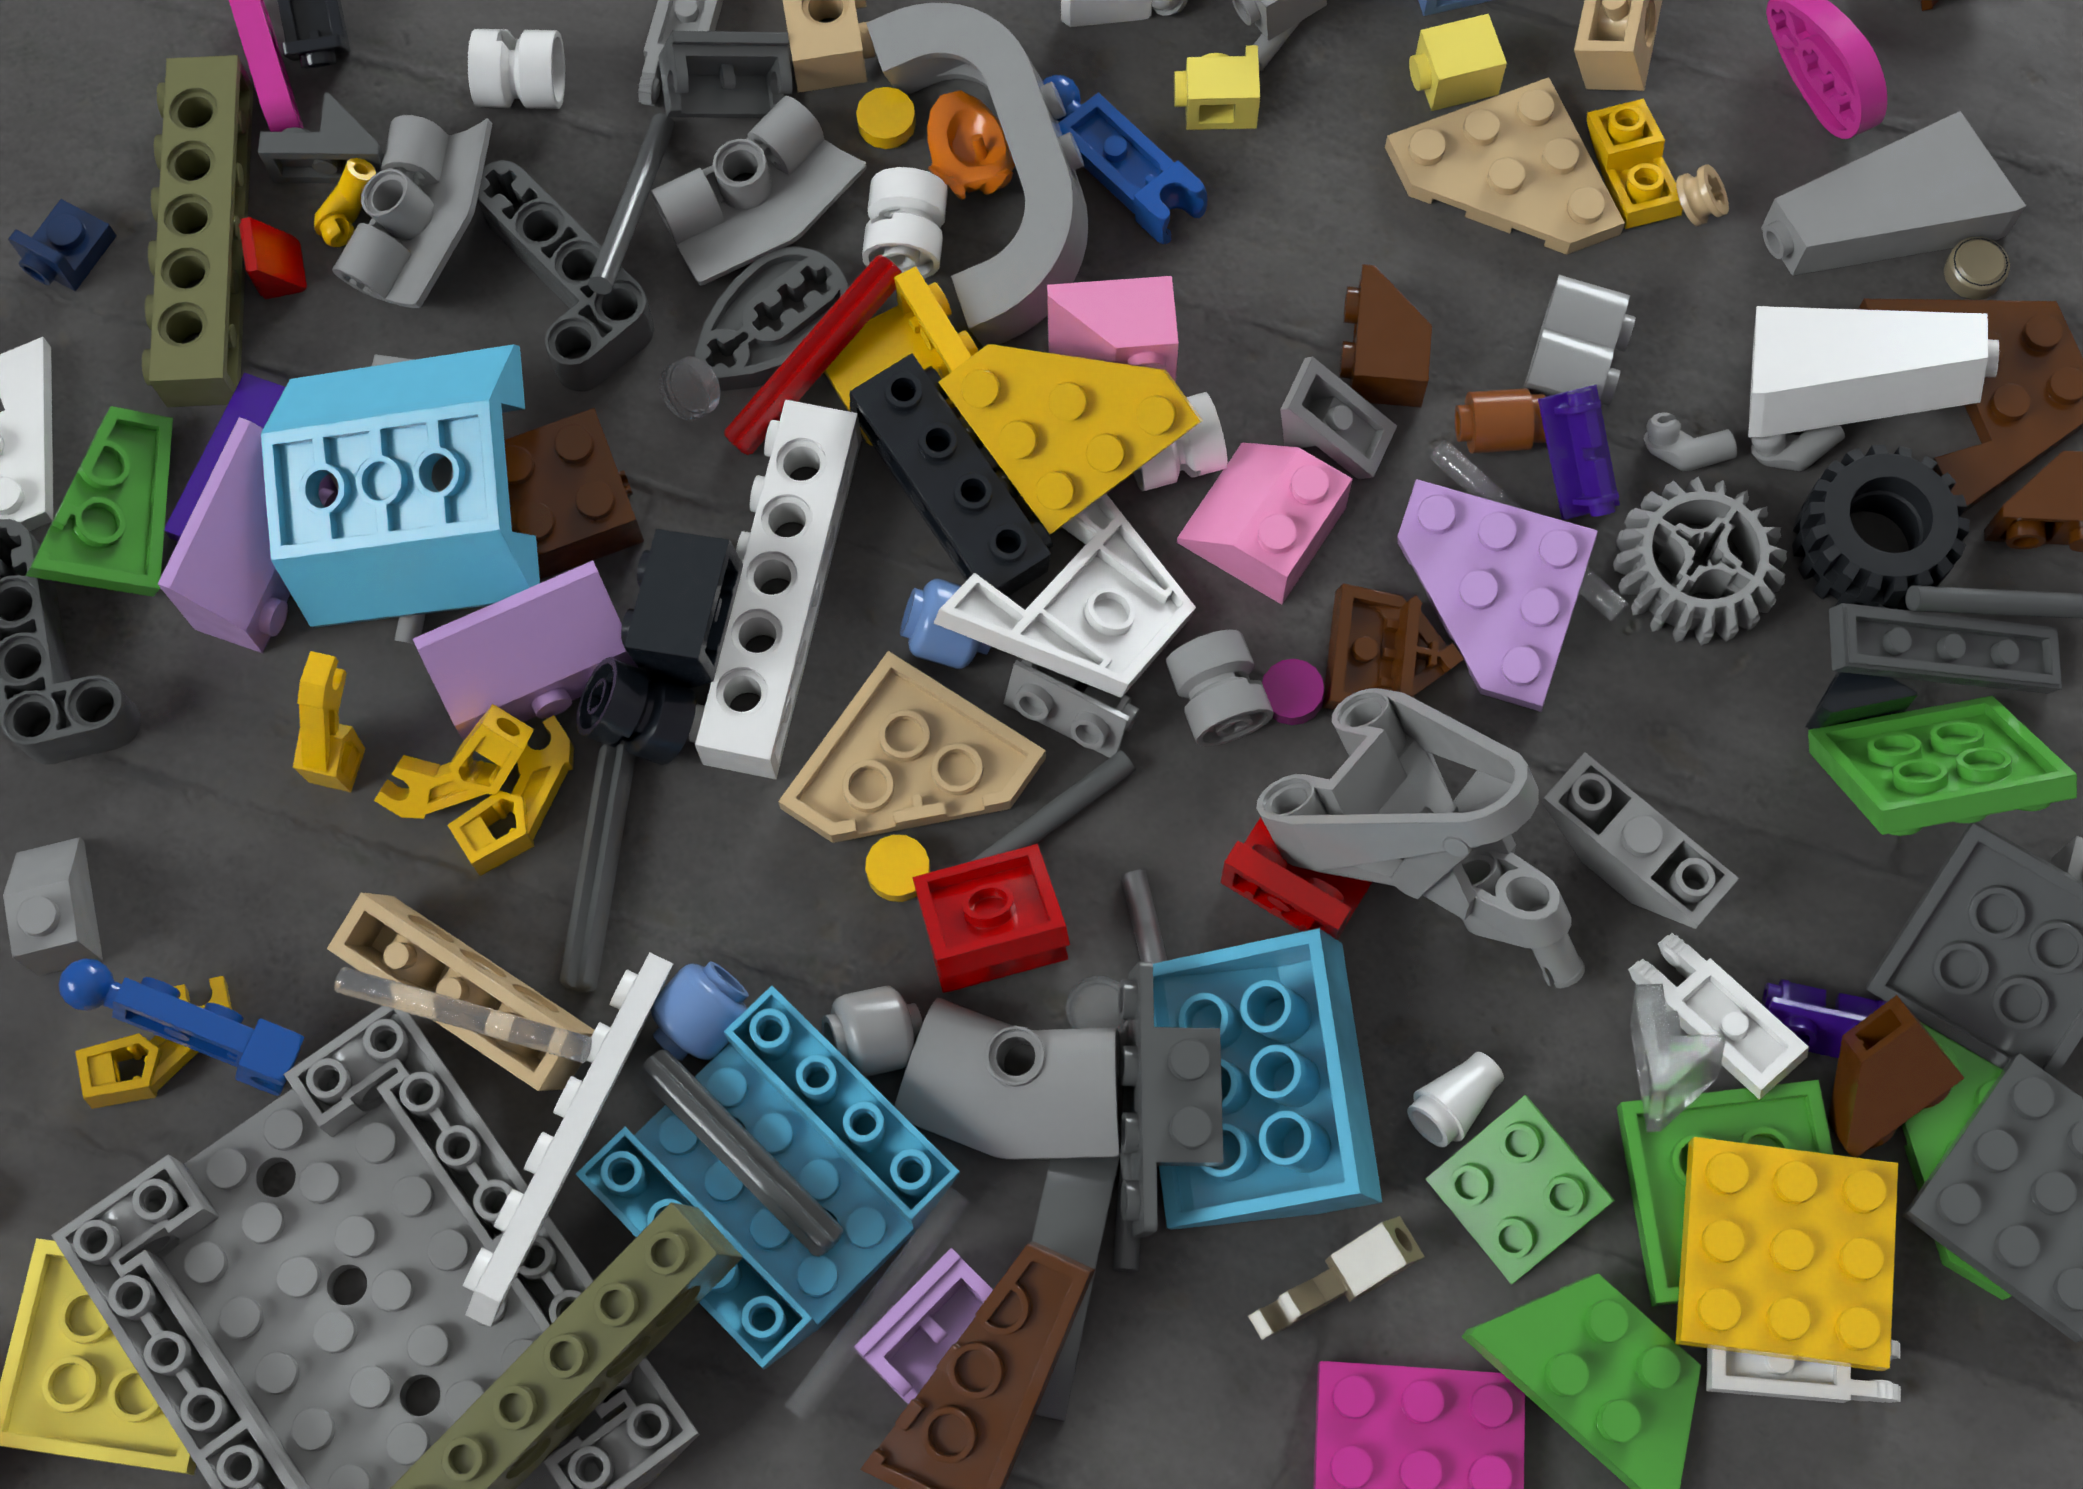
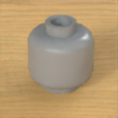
(873, 1029)

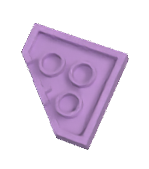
(1497, 584)

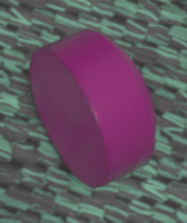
(1294, 691)

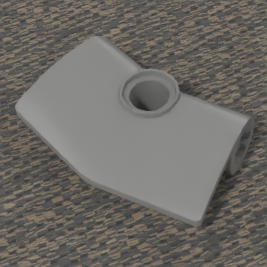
(416, 208)
(733, 223)
(1051, 1112)

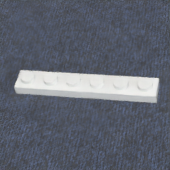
(554, 1156)

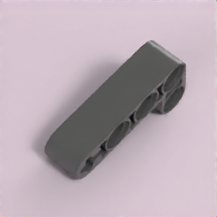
(557, 264)
(50, 690)

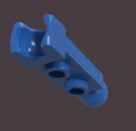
(1128, 161)
(216, 1031)

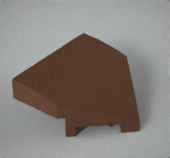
(1382, 645)

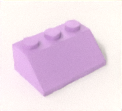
(223, 561)
(525, 651)

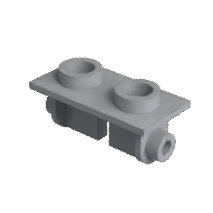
(1089, 718)

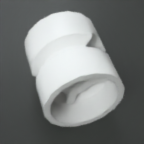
(516, 68)
(906, 219)
(1196, 452)

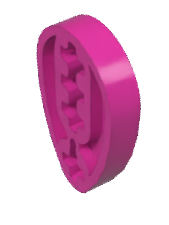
(1830, 64)

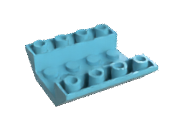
(390, 535)
(826, 1132)

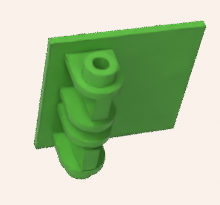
(1519, 1189)

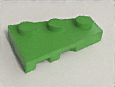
(114, 509)

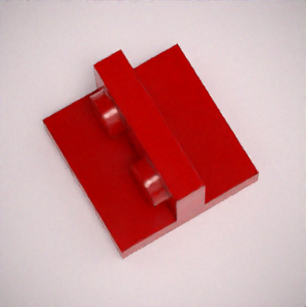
(991, 918)

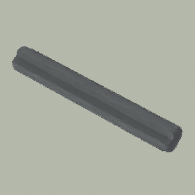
(597, 869)
(741, 1153)

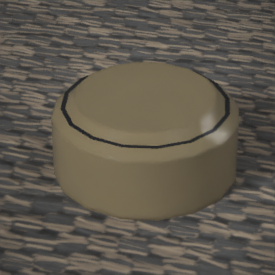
(1976, 268)

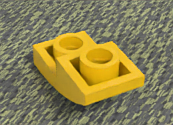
(1633, 164)

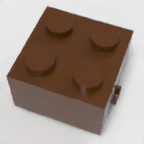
(569, 493)

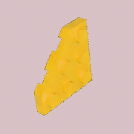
(1067, 422)

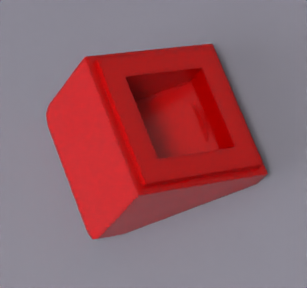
(272, 259)

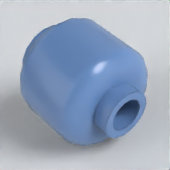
(931, 640)
(697, 1011)

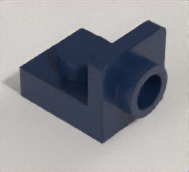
(63, 246)

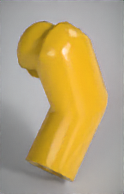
(343, 205)

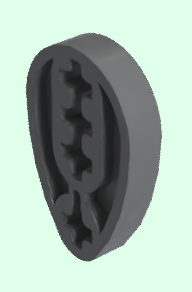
(757, 292)

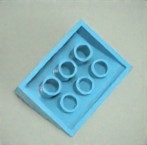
(1288, 1082)

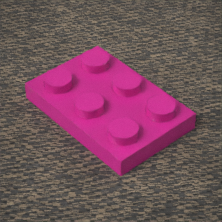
(1417, 1428)

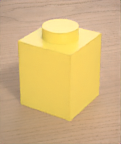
(1458, 62)

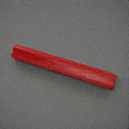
(814, 353)

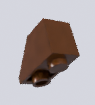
(1389, 344)
(2045, 508)
(1886, 1076)

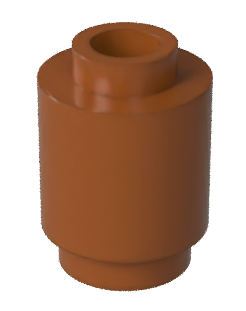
(1499, 420)

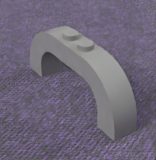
(959, 42)

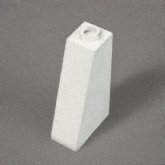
(1863, 365)

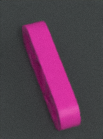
(266, 64)

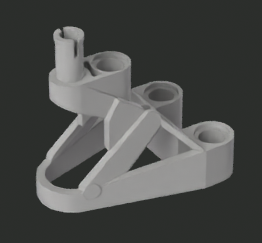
(1396, 806)

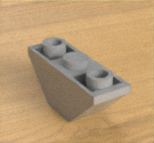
(1635, 845)

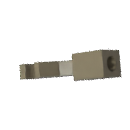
(1351, 1272)

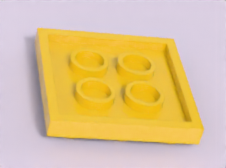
(1788, 1254)

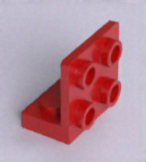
(1290, 892)

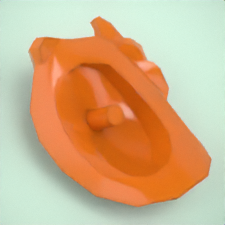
(968, 145)

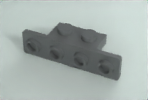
(1172, 1098)

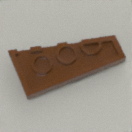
(989, 1383)

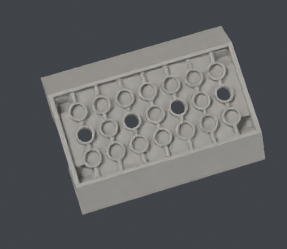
(235, 1301)

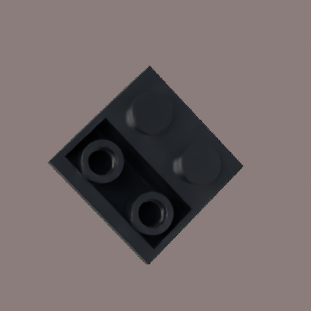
(682, 606)

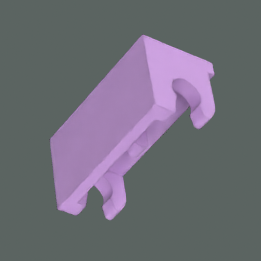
(924, 1325)

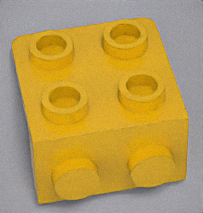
(913, 326)

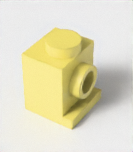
(1219, 91)

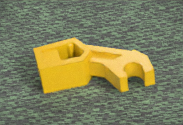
(325, 750)
(438, 786)
(530, 800)
(100, 1067)

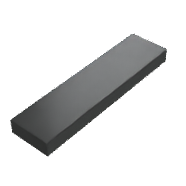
(1944, 648)

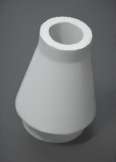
(1453, 1101)

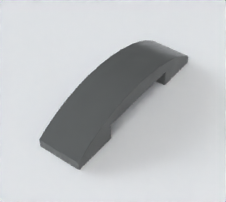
(1073, 1224)

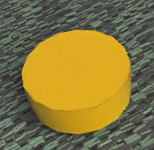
(886, 117)
(893, 864)

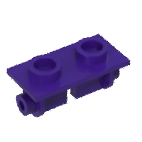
(1579, 453)
(1806, 1015)

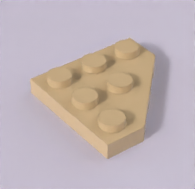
(1511, 167)
(909, 760)

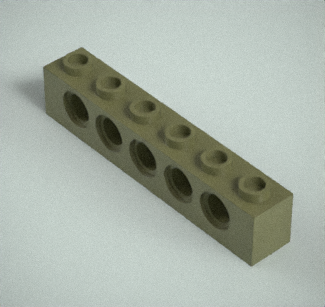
(209, 366)
(580, 1356)

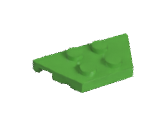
(1600, 1376)

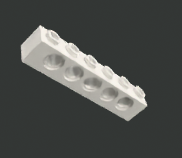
(756, 738)

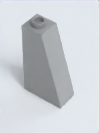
(1895, 202)

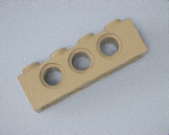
(1616, 43)
(831, 51)
(406, 947)

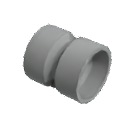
(1216, 679)

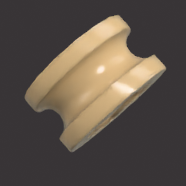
(1702, 195)

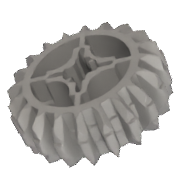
(1661, 529)

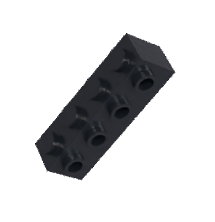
(949, 478)

